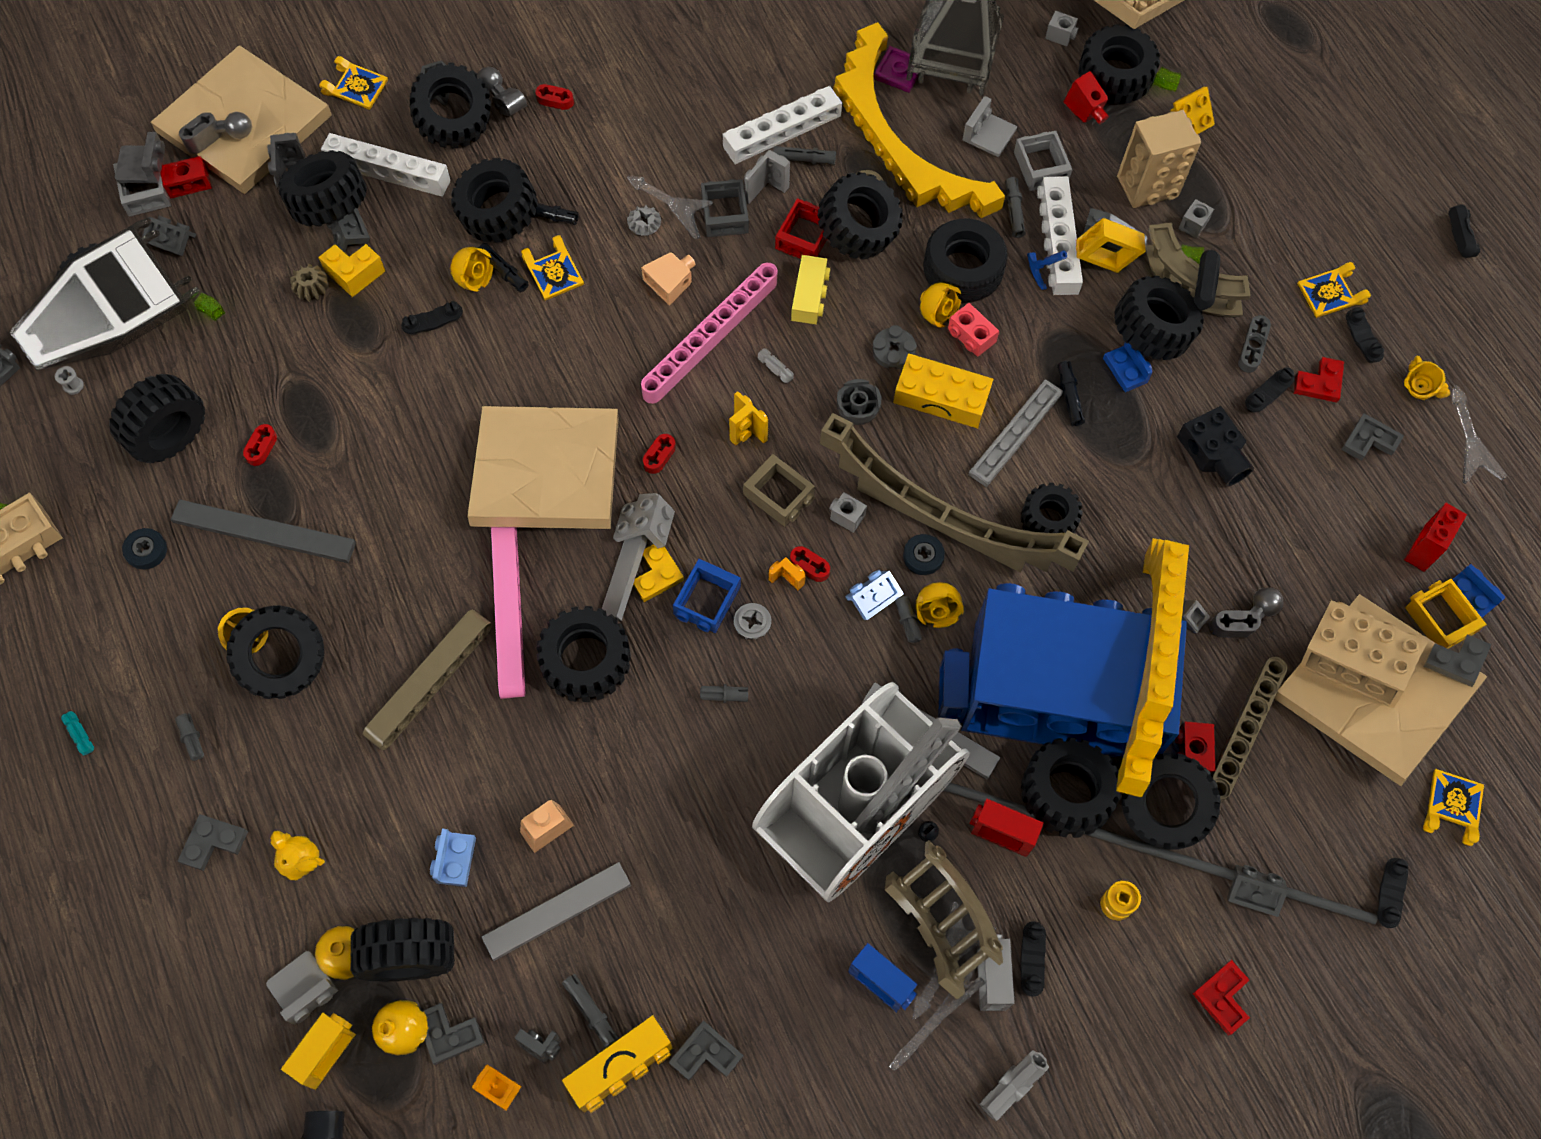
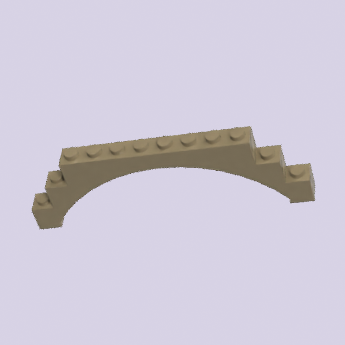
(998, 542)

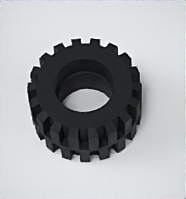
(1057, 499)

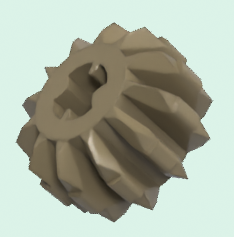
(309, 282)

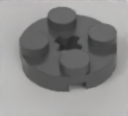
(893, 336)

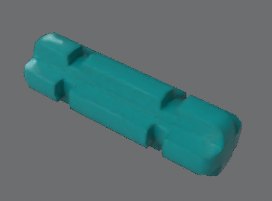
(77, 733)

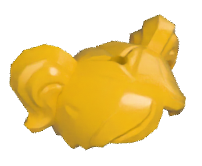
(1429, 377)
(299, 853)

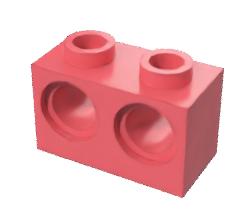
(976, 326)

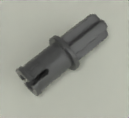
(908, 619)
(724, 693)
(189, 736)

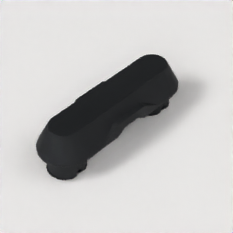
(1462, 232)
(1207, 279)
(433, 319)
(1363, 335)
(1270, 390)
(1392, 892)
(1033, 958)

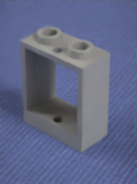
(1036, 143)
(142, 201)
(997, 991)

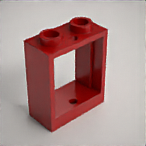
(793, 245)
(1435, 537)
(1006, 827)

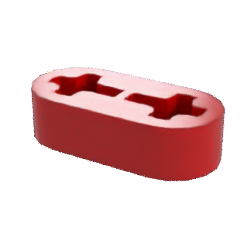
(554, 97)
(261, 445)
(655, 450)
(814, 561)

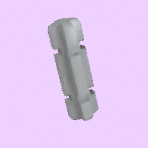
(775, 365)

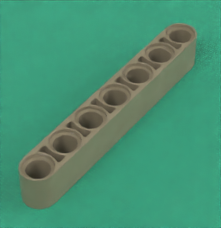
(427, 680)
(1251, 721)

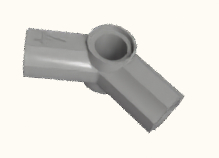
(1014, 1085)

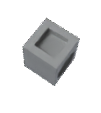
(1062, 28)
(1196, 218)
(851, 520)

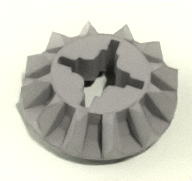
(640, 227)
(745, 613)

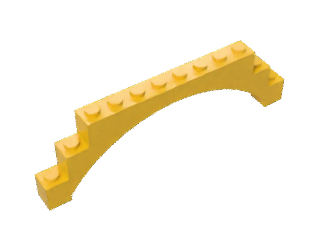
(916, 176)
(1167, 566)

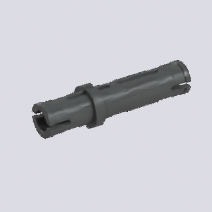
(806, 155)
(1014, 200)
(595, 1018)

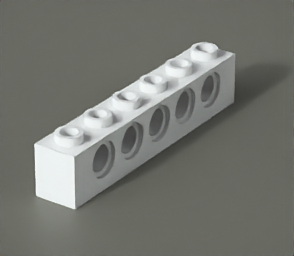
(782, 124)
(392, 165)
(1060, 235)

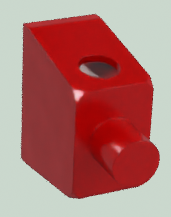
(1087, 99)

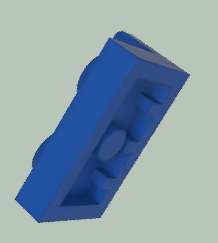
(1128, 367)
(1478, 590)

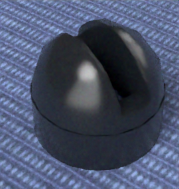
(932, 835)

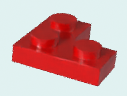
(1324, 385)
(1217, 998)

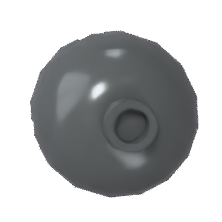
(858, 401)

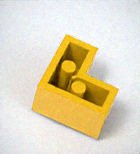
(352, 272)

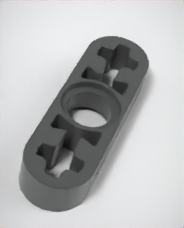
(1260, 337)

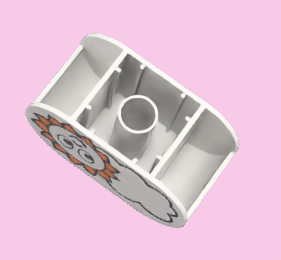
(816, 806)

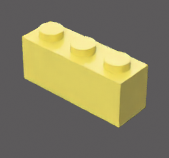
(810, 289)

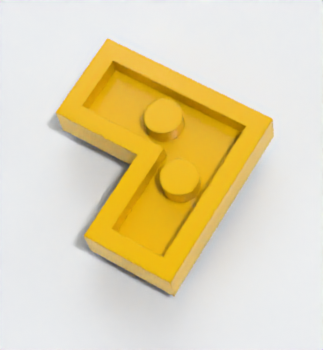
(662, 573)

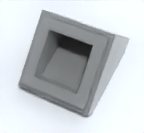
(1194, 615)

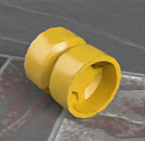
(1120, 900)

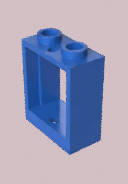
(716, 576)
(954, 685)
(883, 978)

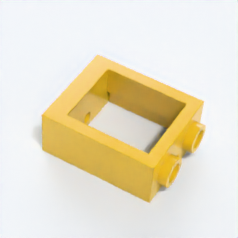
(1090, 250)
(1458, 603)
(319, 1050)

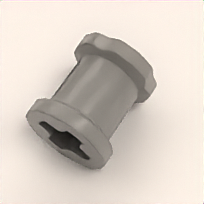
(64, 379)

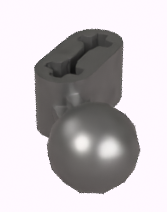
(505, 101)
(206, 130)
(1265, 603)

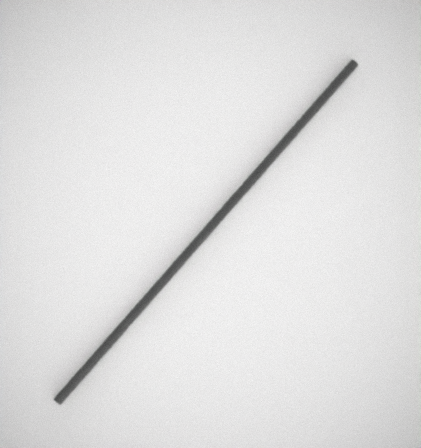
(1174, 857)

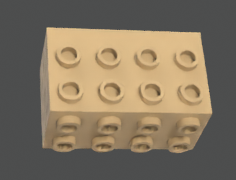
(1158, 158)
(1363, 653)

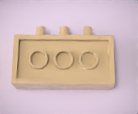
(24, 533)

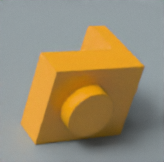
(792, 573)
(496, 1087)

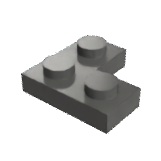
(1368, 433)
(1459, 666)
(206, 836)
(448, 1041)
(702, 1046)

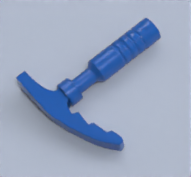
(1036, 265)

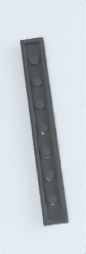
(263, 531)

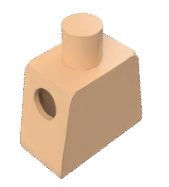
(668, 276)
(544, 825)

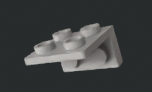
(987, 130)

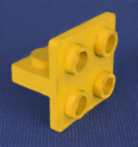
(1197, 108)
(747, 421)

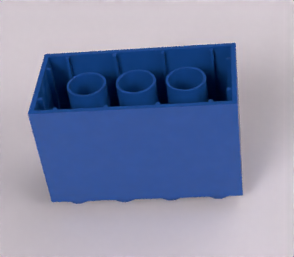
(1061, 670)

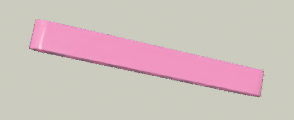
(705, 340)
(508, 612)

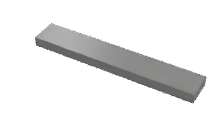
(1015, 433)
(625, 573)
(980, 759)
(907, 774)
(556, 911)

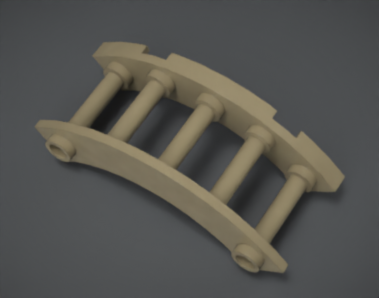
(1169, 261)
(948, 970)

